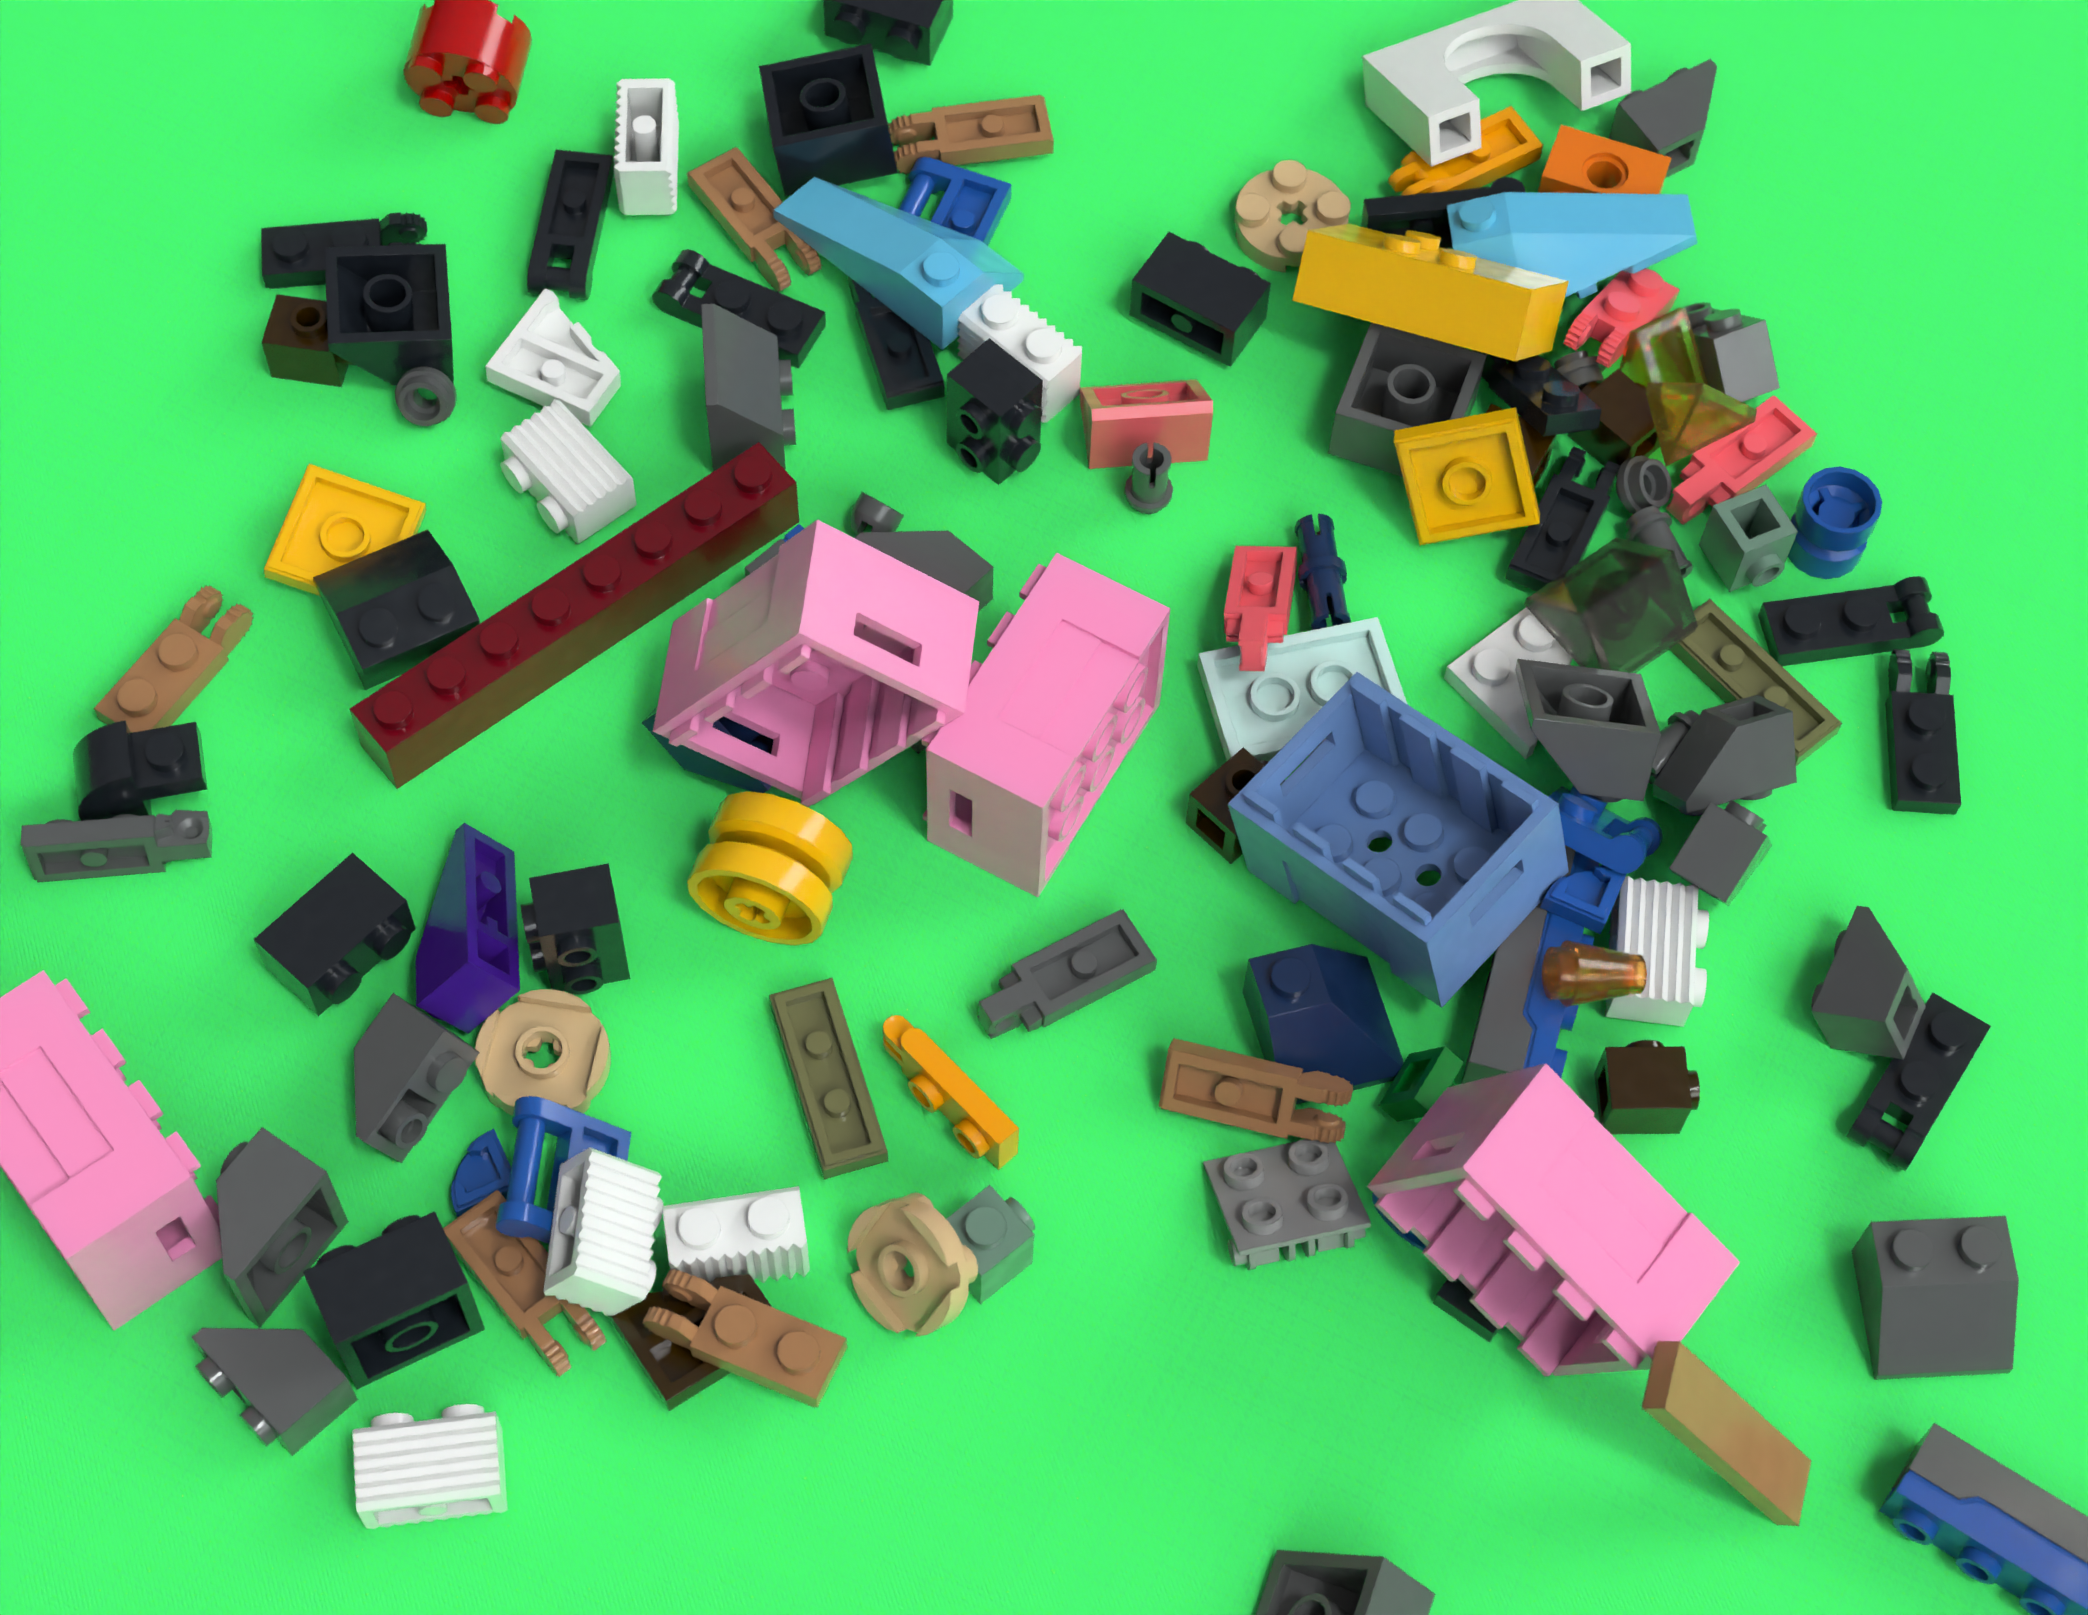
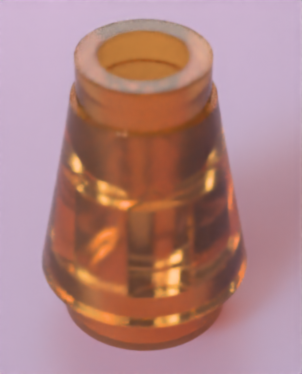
(1590, 973)

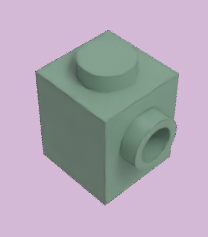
(1748, 539)
(998, 1237)

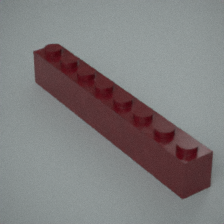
(575, 615)

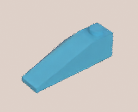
(1574, 233)
(899, 258)

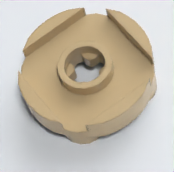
(1279, 192)
(521, 1029)
(937, 1256)

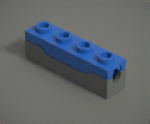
(1516, 1019)
(1993, 1524)

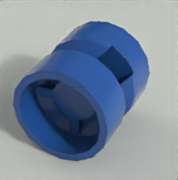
(1834, 522)

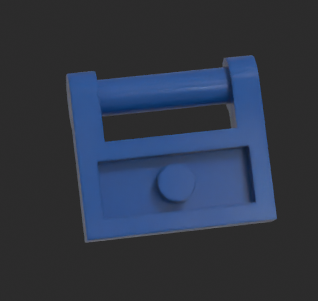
(970, 201)
(1604, 834)
(575, 1134)

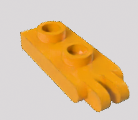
(1505, 148)
(943, 1086)

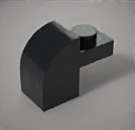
(124, 769)

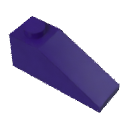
(471, 935)

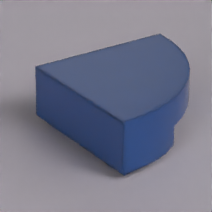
(1585, 896)
(480, 1173)

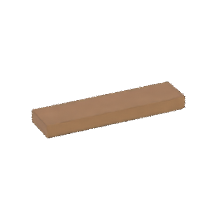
(1726, 1432)

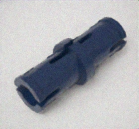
(1322, 572)

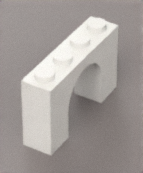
(1421, 81)

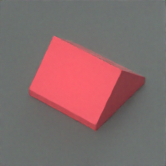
(1140, 413)

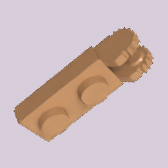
(974, 132)
(745, 209)
(176, 665)
(1251, 1092)
(514, 1278)
(750, 1339)

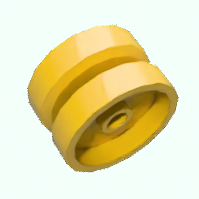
(770, 868)

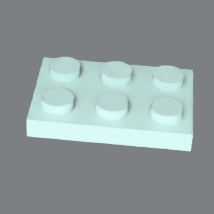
(1299, 678)

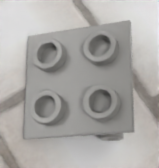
(1286, 1199)

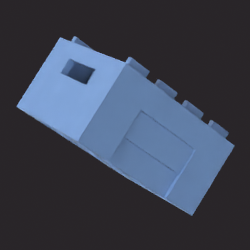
(1441, 807)

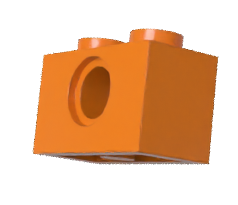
(1601, 165)

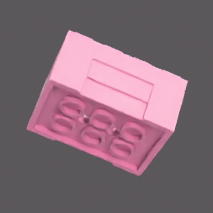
(825, 656)
(1045, 722)
(94, 1158)
(1551, 1224)

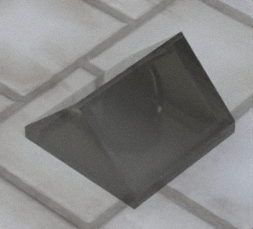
(1617, 607)

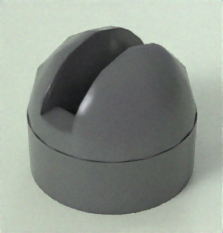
(875, 513)

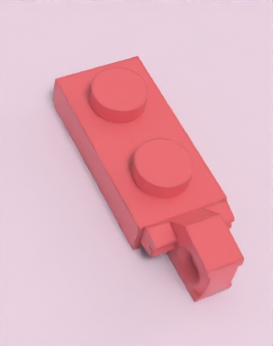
(1741, 460)
(1259, 601)

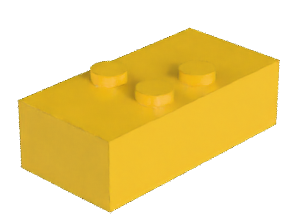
(1430, 290)

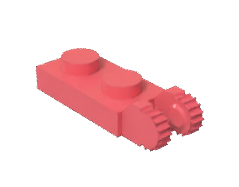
(1620, 308)

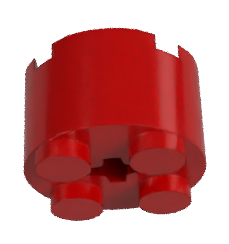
(467, 59)

